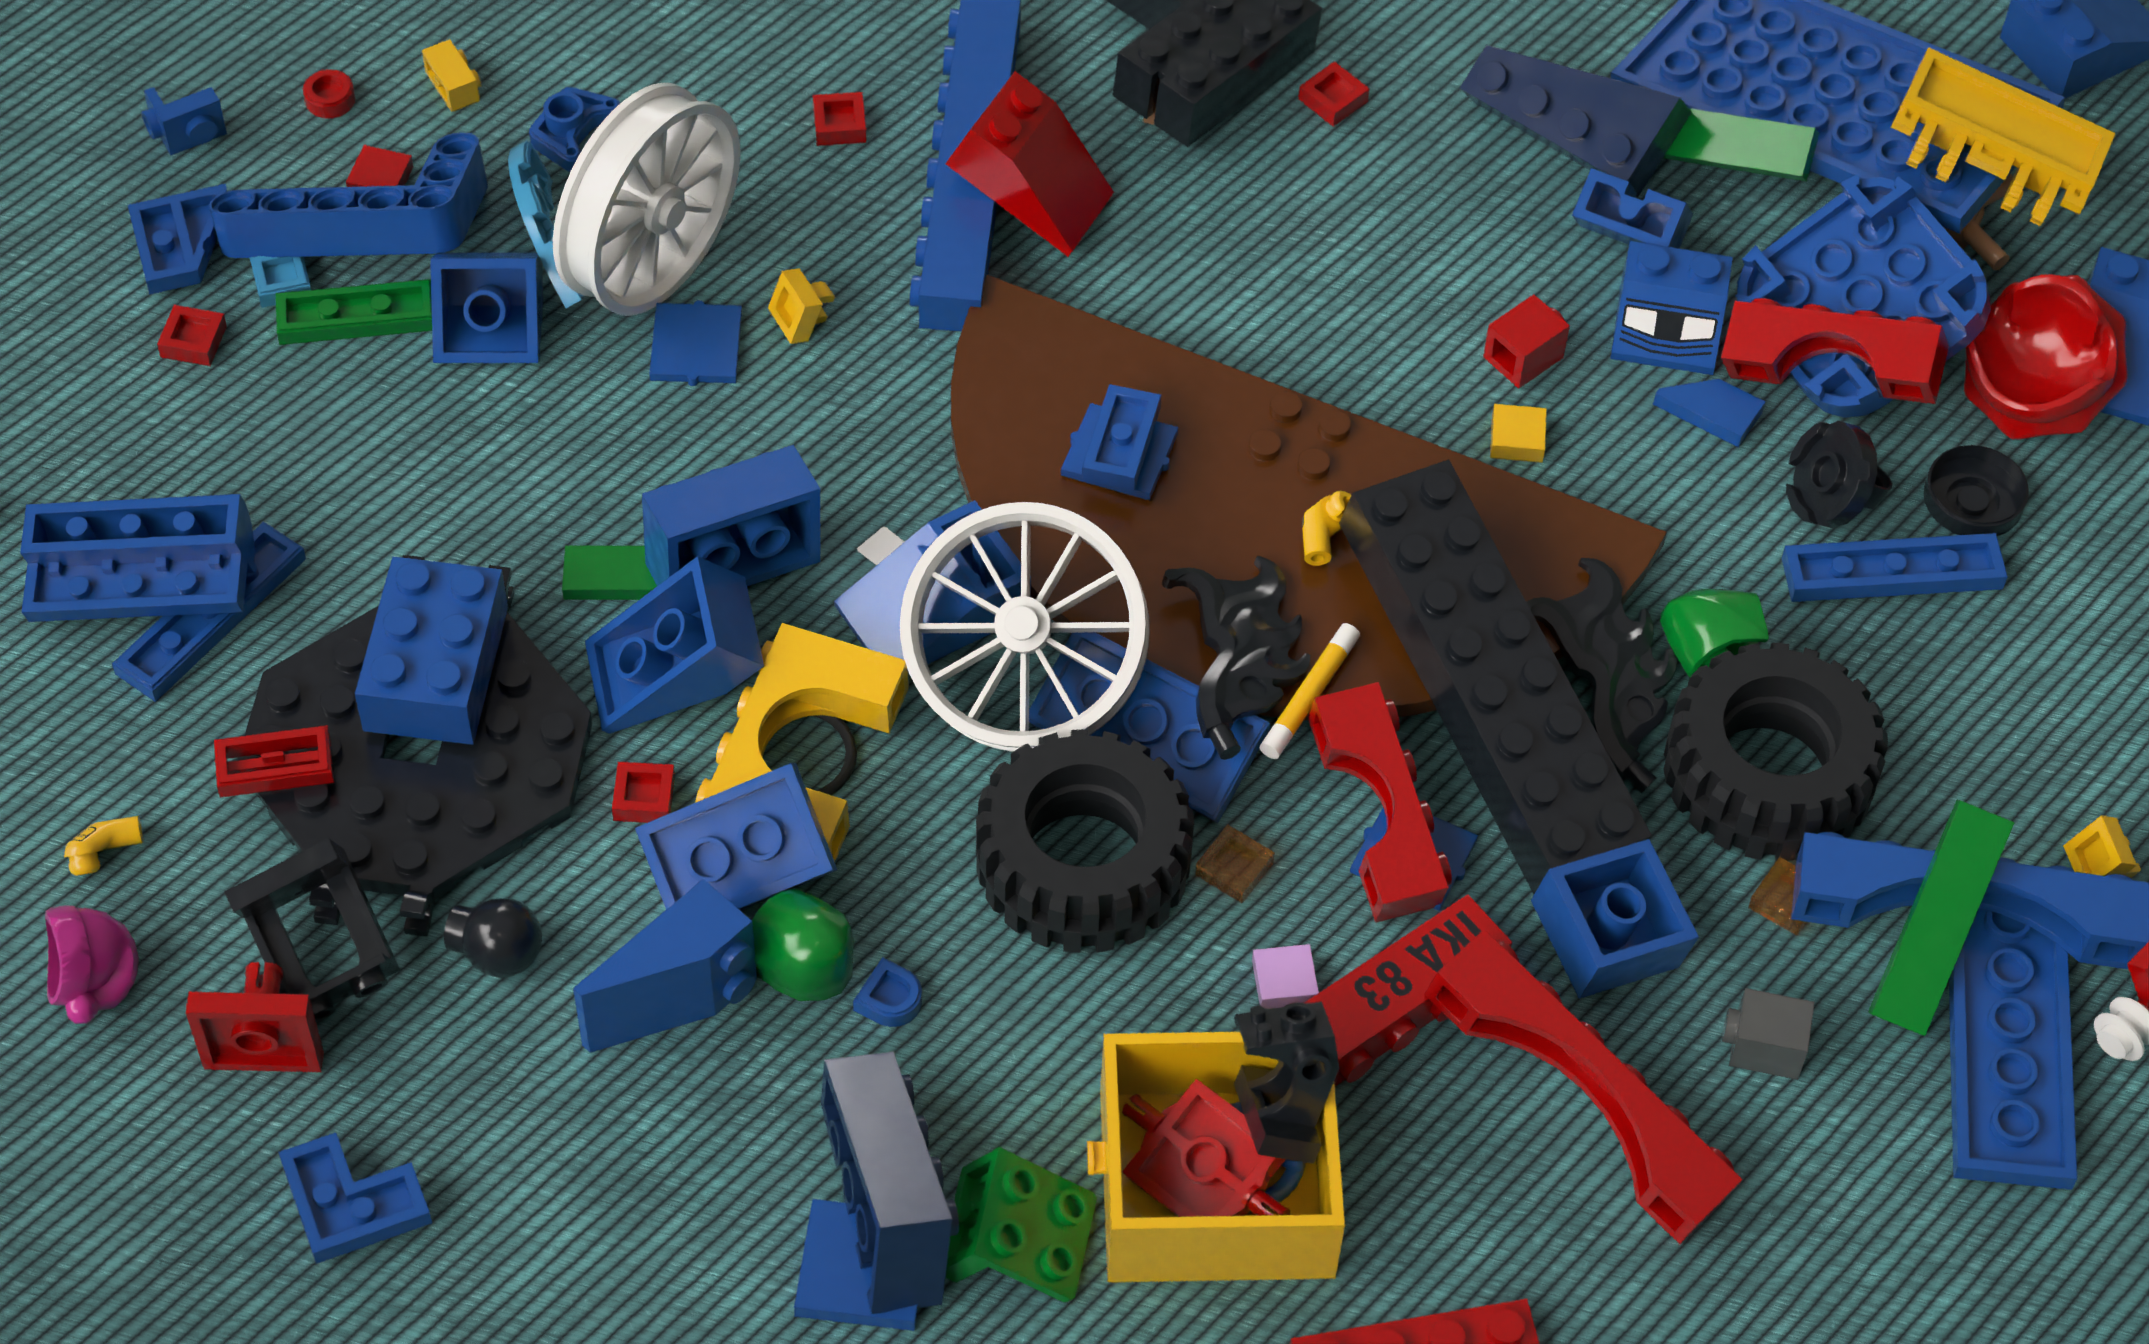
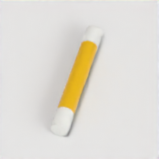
(1311, 687)

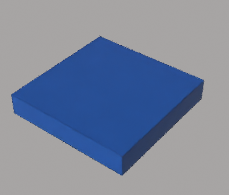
(831, 1277)

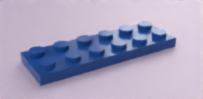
(2011, 1057)

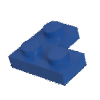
(346, 1213)

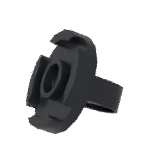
(1835, 474)

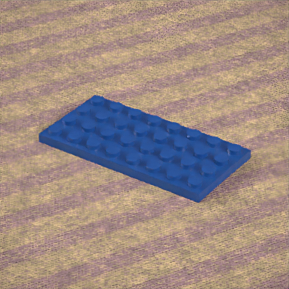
(1817, 71)

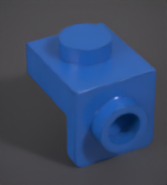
(184, 121)

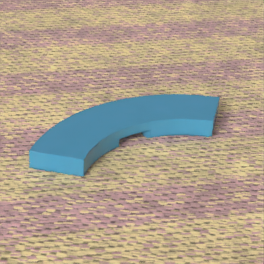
(534, 198)

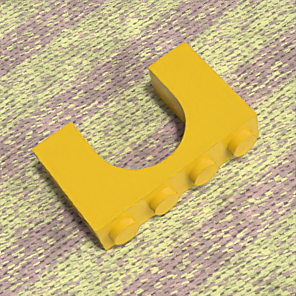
(800, 679)

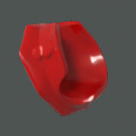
(2047, 357)

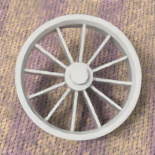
(671, 182)
(1023, 622)

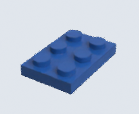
(740, 841)

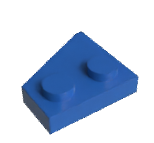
(175, 237)

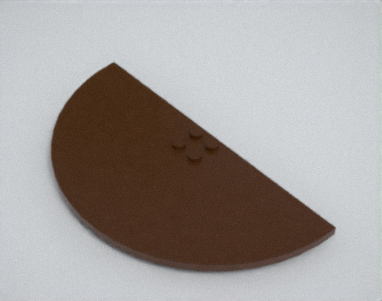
(1233, 490)

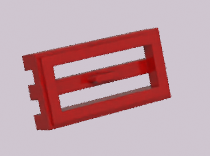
(274, 768)

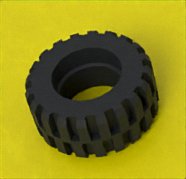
(1786, 694)
(1089, 779)

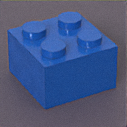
(1614, 918)

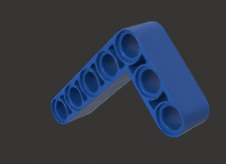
(359, 220)

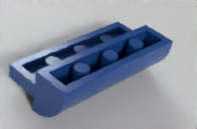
(136, 557)

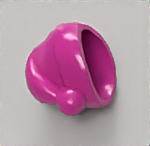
(88, 961)

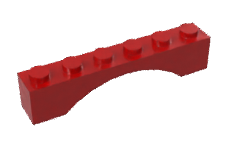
(1671, 1167)

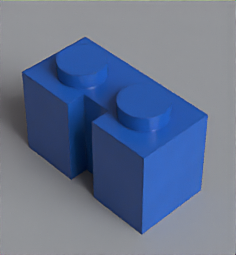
(1611, 209)

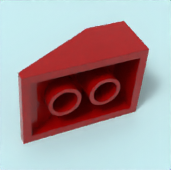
(1033, 165)

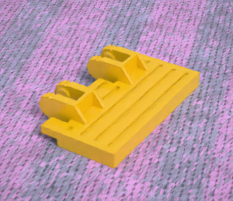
(2003, 131)

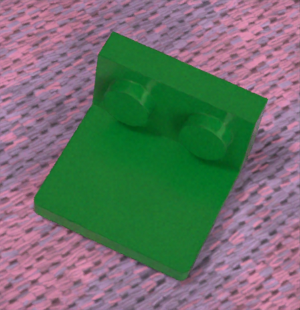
(1020, 1224)

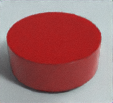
(329, 94)

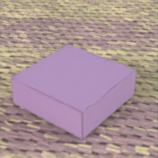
(1284, 975)

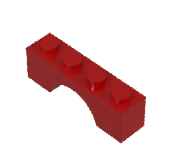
(1773, 339)
(1359, 737)

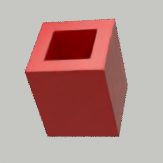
(1526, 341)

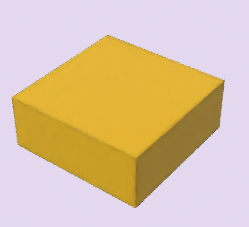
(1518, 433)

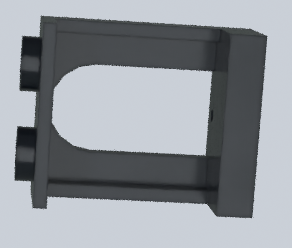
(321, 864)

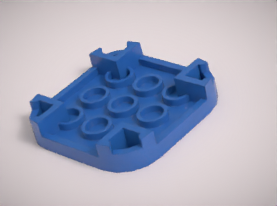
(1875, 254)

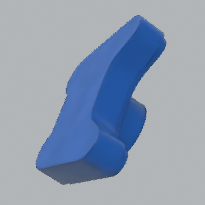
(566, 122)

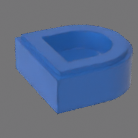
(889, 995)

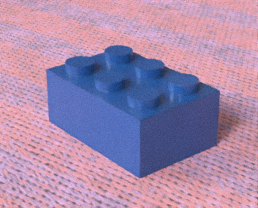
(743, 517)
(432, 650)

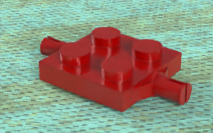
(1201, 1158)

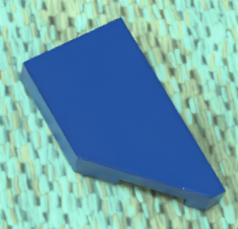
(1713, 407)

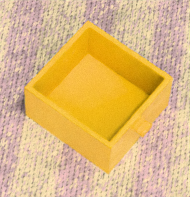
(1154, 1244)

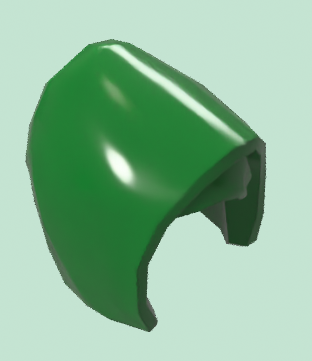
(1710, 623)
(803, 946)

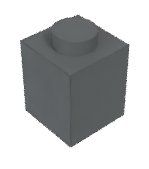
(1769, 1033)

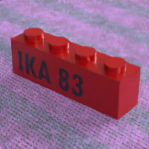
(1384, 998)

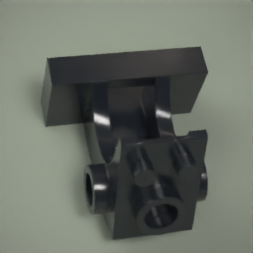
(1297, 1086)

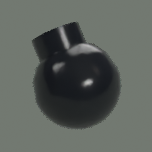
(495, 936)

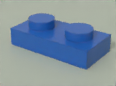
(1121, 437)

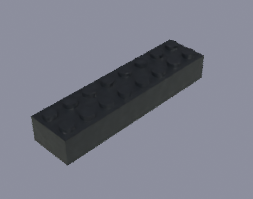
(1490, 671)

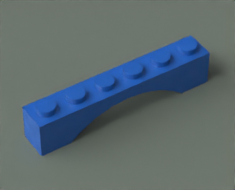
(2084, 913)

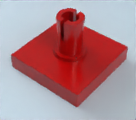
(256, 1027)

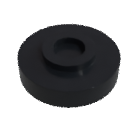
(1975, 491)

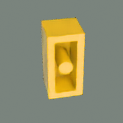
(451, 75)

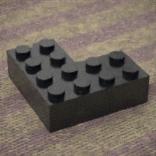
(1209, 57)

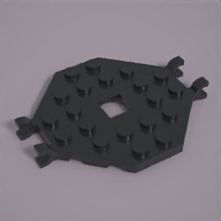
(419, 823)

